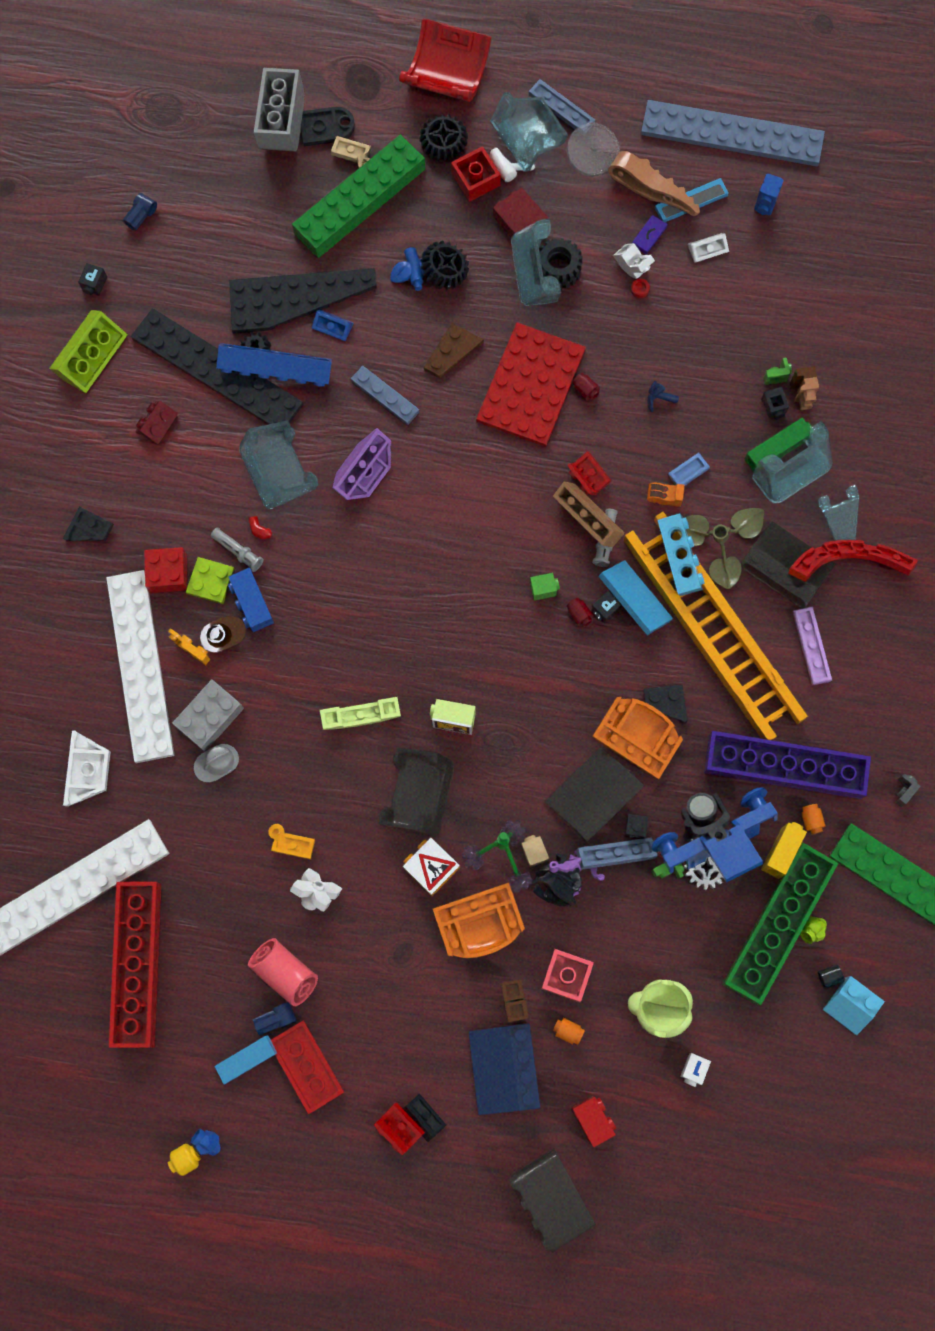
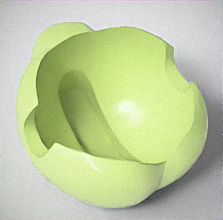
(662, 1008)

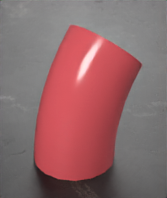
(283, 972)

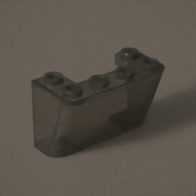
(551, 1200)

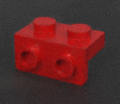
(589, 474)
(399, 1129)

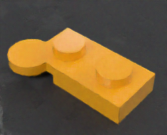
(185, 644)
(290, 844)

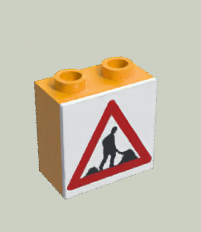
(430, 866)

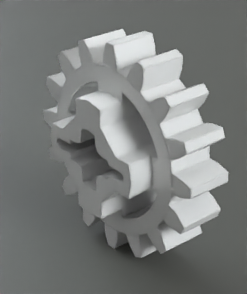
(705, 878)

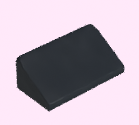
(425, 1117)

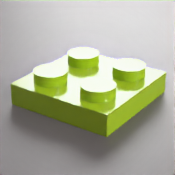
(210, 580)

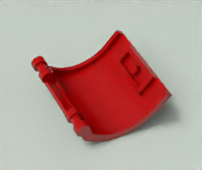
(448, 60)

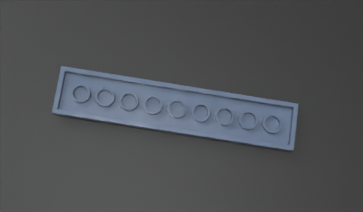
(733, 133)

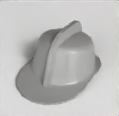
(216, 763)

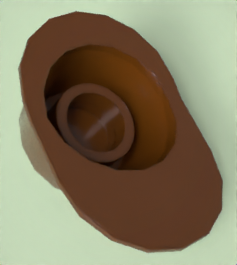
(222, 633)

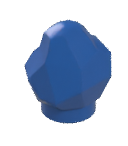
(206, 1142)

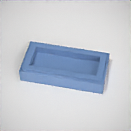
(689, 470)

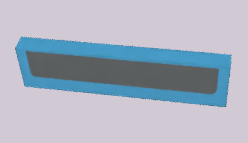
(702, 195)

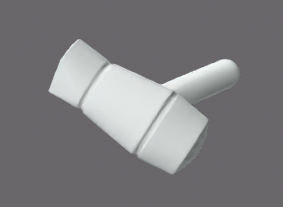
(505, 168)

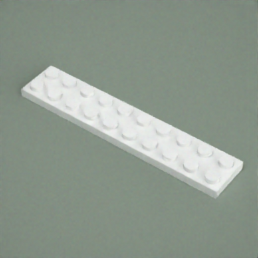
(140, 667)
(79, 884)

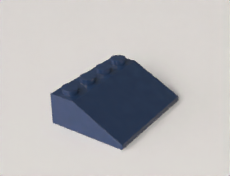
(504, 1069)

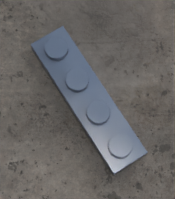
(560, 105)
(385, 395)
(616, 853)

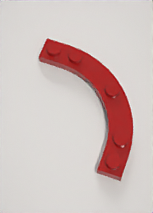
(842, 549)

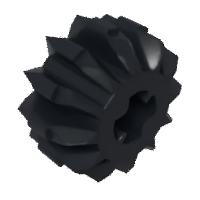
(256, 341)

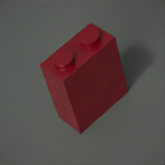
(517, 212)

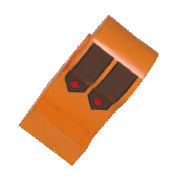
(666, 494)

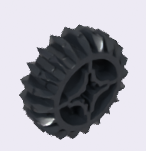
(432, 137)
(442, 254)

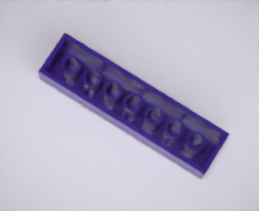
(787, 765)

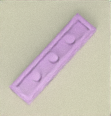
(812, 646)

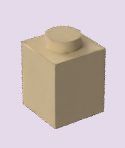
(534, 851)

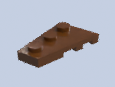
(451, 349)

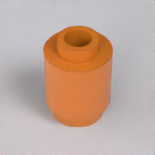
(813, 819)
(568, 1031)

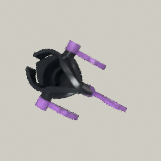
(561, 880)

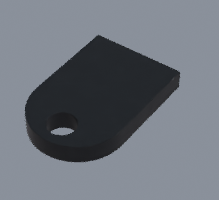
(324, 125)

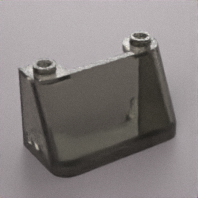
(419, 792)

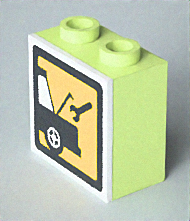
(453, 716)

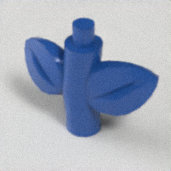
(409, 270)

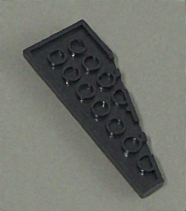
(276, 300)

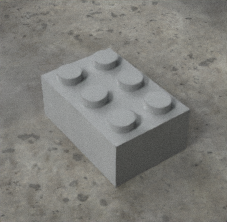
(208, 715)

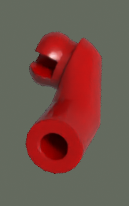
(257, 530)

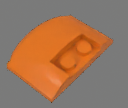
(639, 735)
(480, 922)

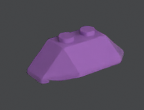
(364, 467)

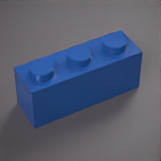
(250, 600)

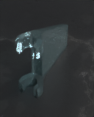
(843, 515)

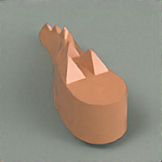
(648, 183)

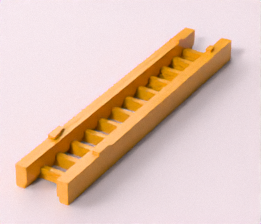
(705, 644)

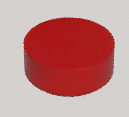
(640, 288)

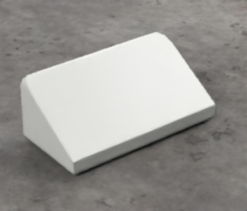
(708, 247)

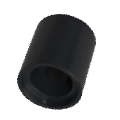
(830, 976)

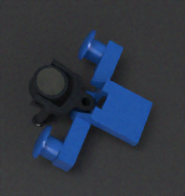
(732, 850)

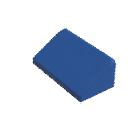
(332, 325)

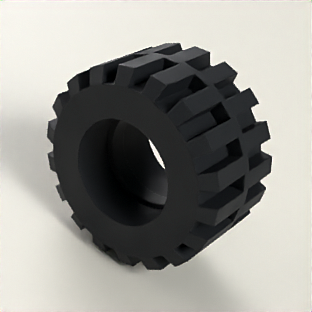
(561, 250)

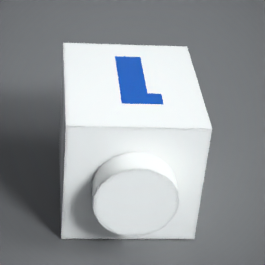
(695, 1070)

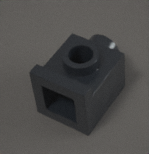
(777, 398)

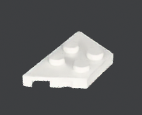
(86, 769)

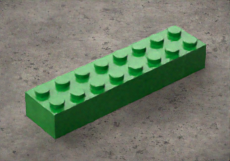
(359, 196)
(780, 925)

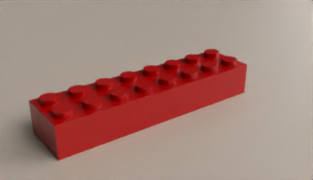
(135, 965)

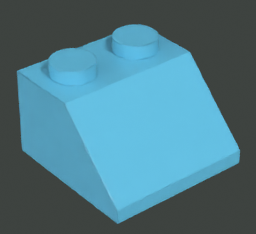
(853, 1005)

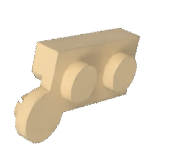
(351, 150)

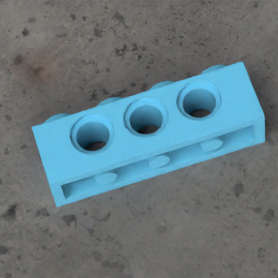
(668, 527)

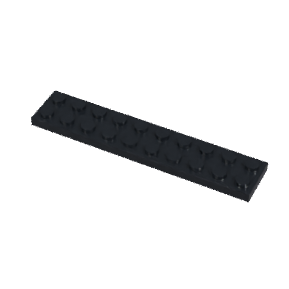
(199, 361)

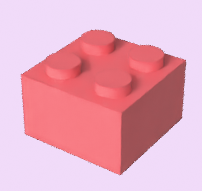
(567, 975)

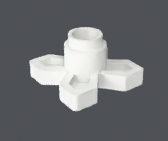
(315, 892)

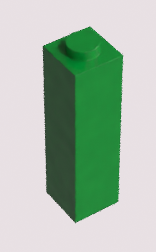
(781, 443)

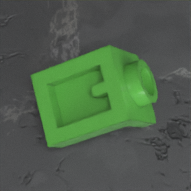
(778, 375)
(663, 871)

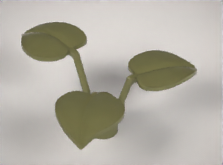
(746, 522)

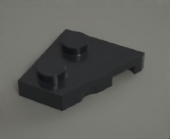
(87, 527)
(667, 700)

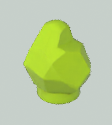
(814, 930)

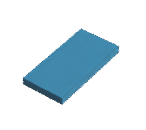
(635, 597)

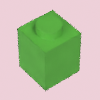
(544, 586)

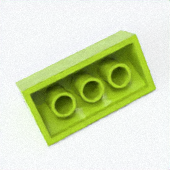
(88, 351)

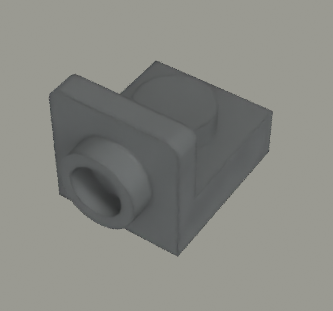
(906, 794)

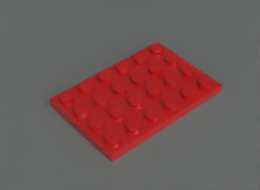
(531, 384)

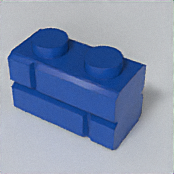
(768, 194)

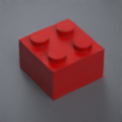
(475, 174)
(166, 570)
(593, 1120)

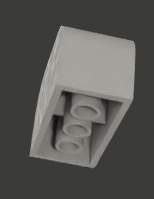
(279, 110)

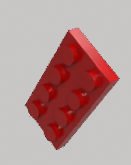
(306, 1067)

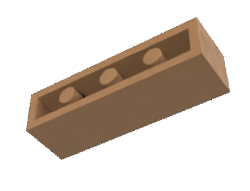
(588, 514)

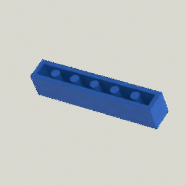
(273, 363)

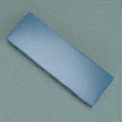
(245, 1059)

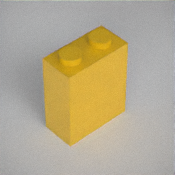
(784, 850)

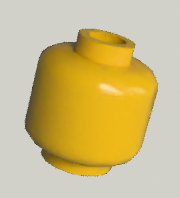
(184, 1159)

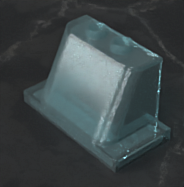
(527, 128)

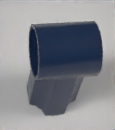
(142, 207)
(279, 1017)

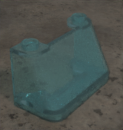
(532, 286)
(275, 464)
(782, 479)

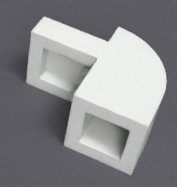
(633, 261)

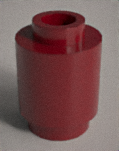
(586, 386)
(580, 612)

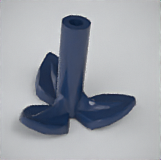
(656, 391)

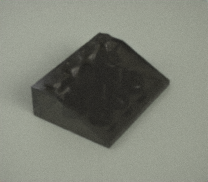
(772, 558)
(594, 794)

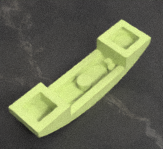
(360, 714)

